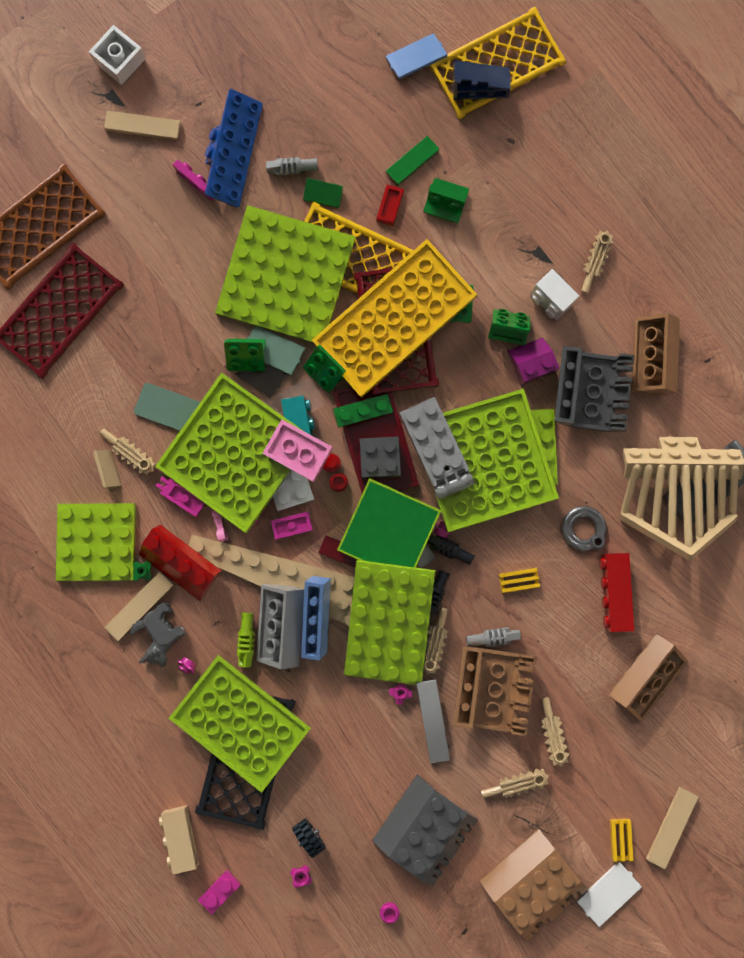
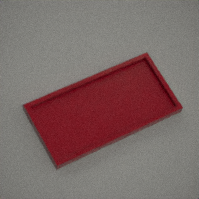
(378, 427)

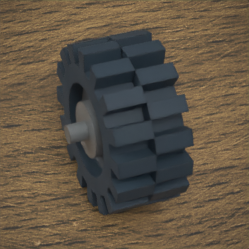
(308, 838)

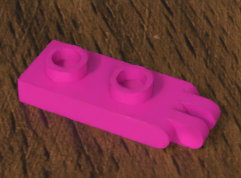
(186, 173)
(181, 496)

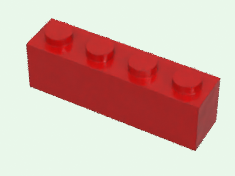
(617, 592)

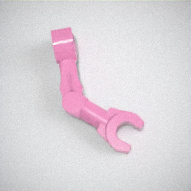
(222, 534)

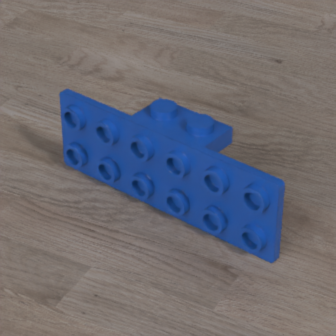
(232, 148)

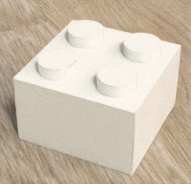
(117, 54)
(554, 295)

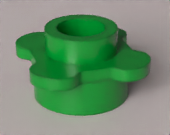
(146, 573)

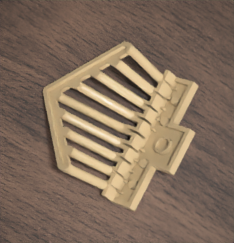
(682, 460)

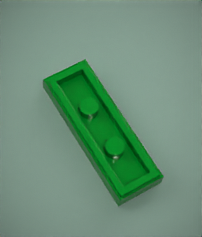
(412, 160)

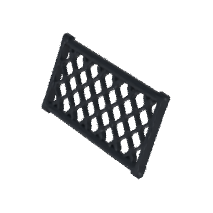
(201, 808)

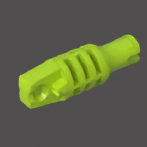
(246, 640)

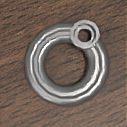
(575, 542)

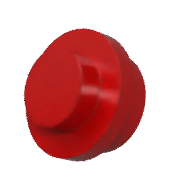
(332, 463)
(338, 482)

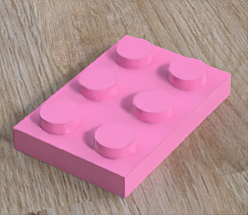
(297, 450)

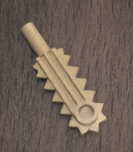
(596, 260)
(128, 451)
(435, 643)
(553, 732)
(517, 784)

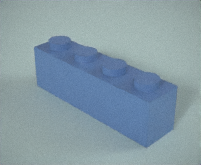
(316, 617)

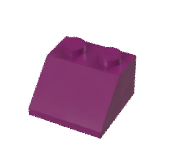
(533, 361)

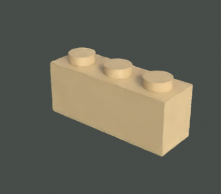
(179, 839)

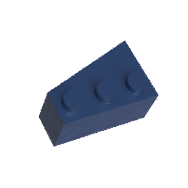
(480, 81)

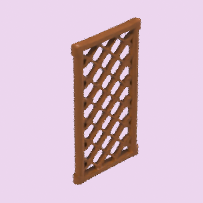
(43, 186)

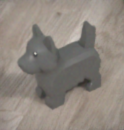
(162, 633)

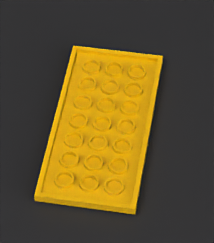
(395, 317)

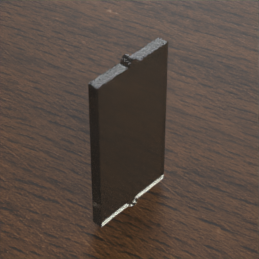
(263, 381)

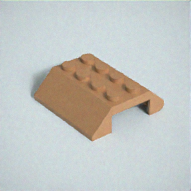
(493, 690)
(532, 884)

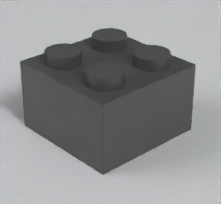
(380, 458)

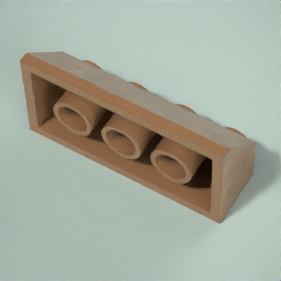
(656, 354)
(648, 677)

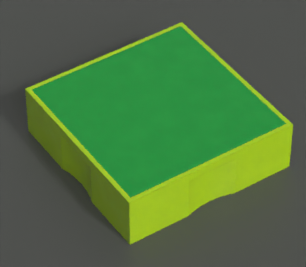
(388, 527)

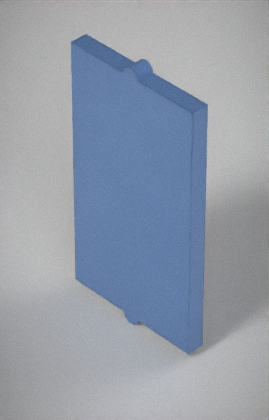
(416, 56)

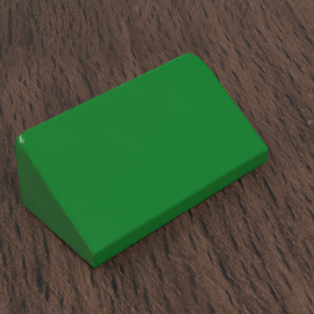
(323, 193)

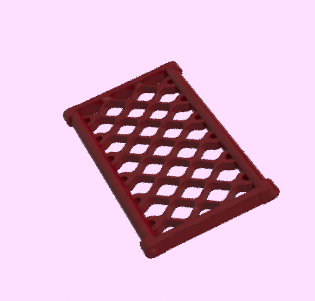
(73, 249)
(433, 381)

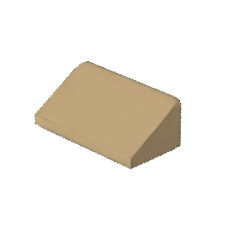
(107, 469)

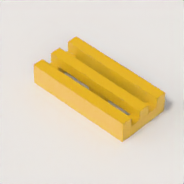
(535, 577)
(622, 857)

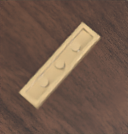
(142, 125)
(139, 606)
(672, 827)

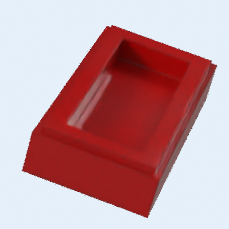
(390, 205)

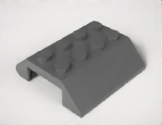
(593, 390)
(423, 830)

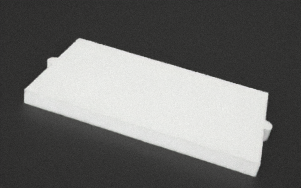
(608, 894)

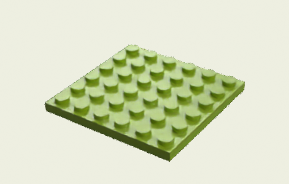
(285, 274)
(221, 453)
(503, 458)

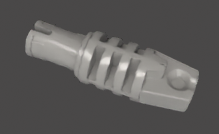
(291, 166)
(493, 637)

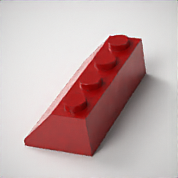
(179, 561)

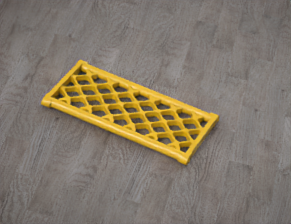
(524, 21)
(315, 207)

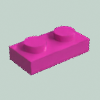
(291, 525)
(219, 891)

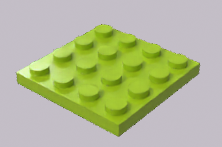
(95, 542)

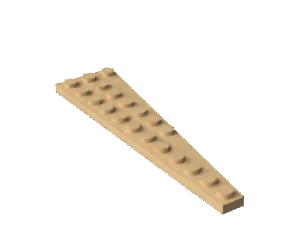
(273, 570)

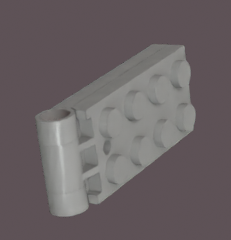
(436, 448)

